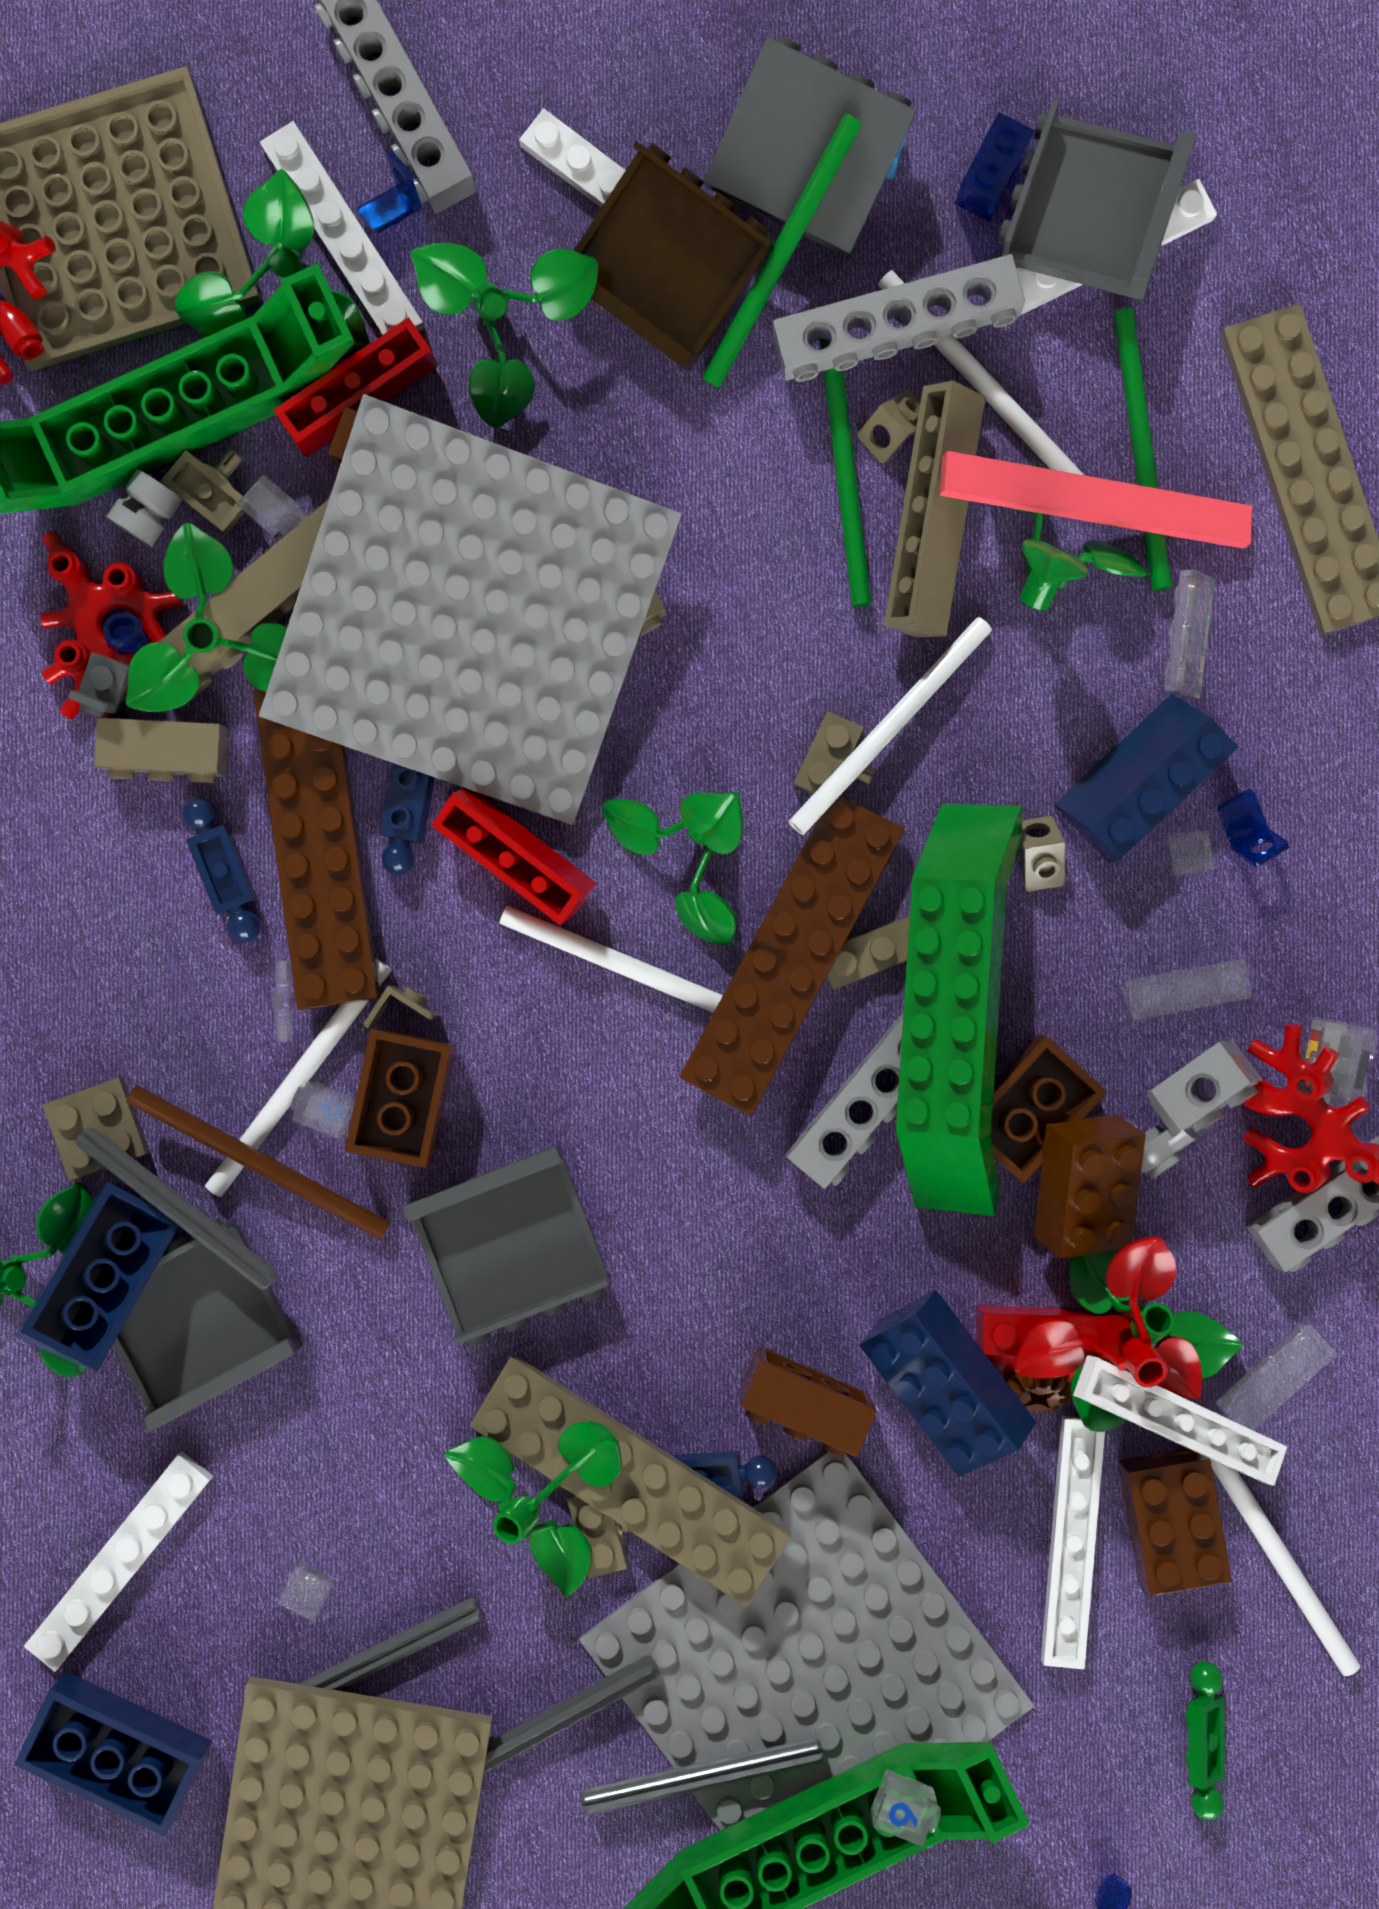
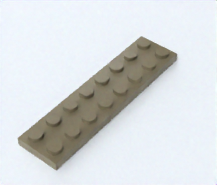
(1307, 465)
(651, 1496)

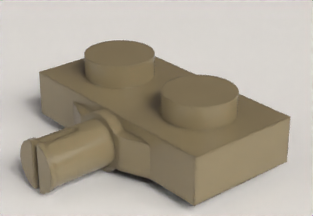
(207, 488)
(830, 748)
(604, 1537)

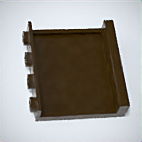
(671, 255)

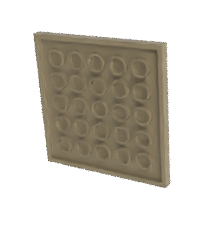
(132, 208)
(350, 1802)

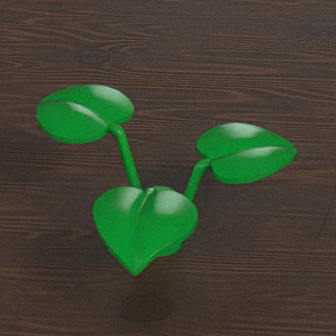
(275, 216)
(455, 276)
(1053, 568)
(157, 672)
(710, 821)
(55, 1227)
(1209, 1338)
(558, 1551)

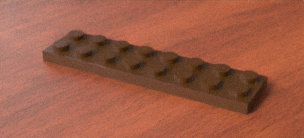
(318, 866)
(792, 955)

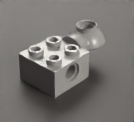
(1186, 1106)

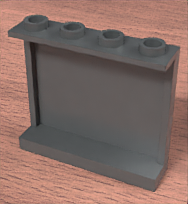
(783, 131)
(1094, 204)
(509, 1245)
(199, 1331)

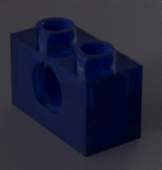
(994, 166)

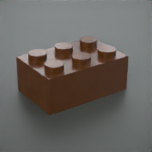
(1032, 1092)
(401, 1097)
(1089, 1185)
(806, 1402)
(1174, 1521)

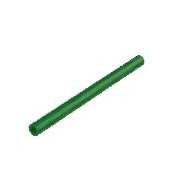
(782, 250)
(1141, 438)
(847, 486)

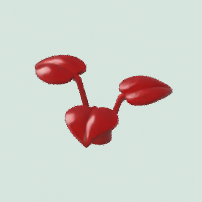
(1138, 1270)

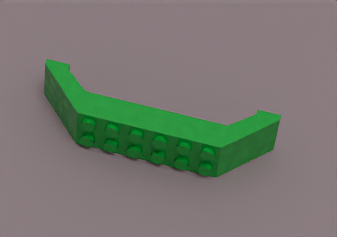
(174, 401)
(955, 1007)
(828, 1835)

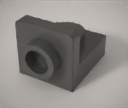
(102, 686)

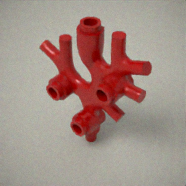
(14, 323)
(87, 608)
(1330, 1126)

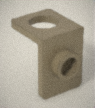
(899, 417)
(1043, 855)
(409, 997)

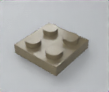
(100, 1108)

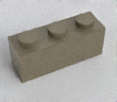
(161, 749)

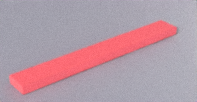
(1095, 500)

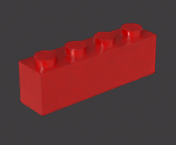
(377, 370)
(514, 854)

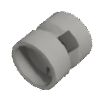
(144, 508)

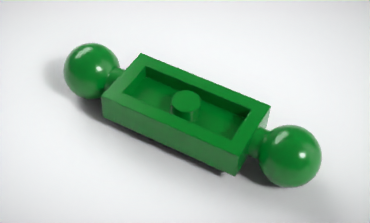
(1206, 1740)

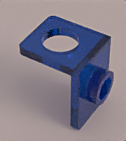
(394, 203)
(1248, 828)

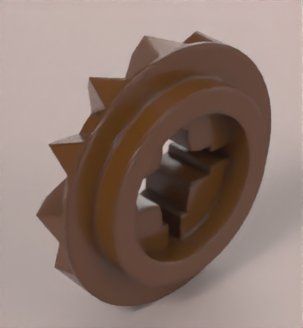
(1041, 1393)

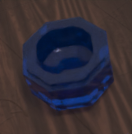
(124, 633)
(1113, 1893)

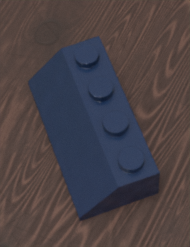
(1145, 777)
(98, 1278)

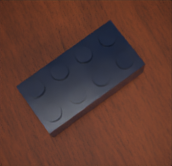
(948, 1384)
(113, 1753)

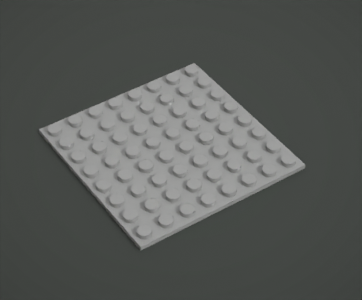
(468, 611)
(836, 1646)

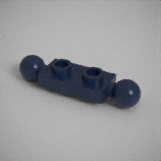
(405, 816)
(221, 869)
(728, 1473)

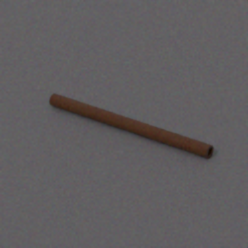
(257, 1161)

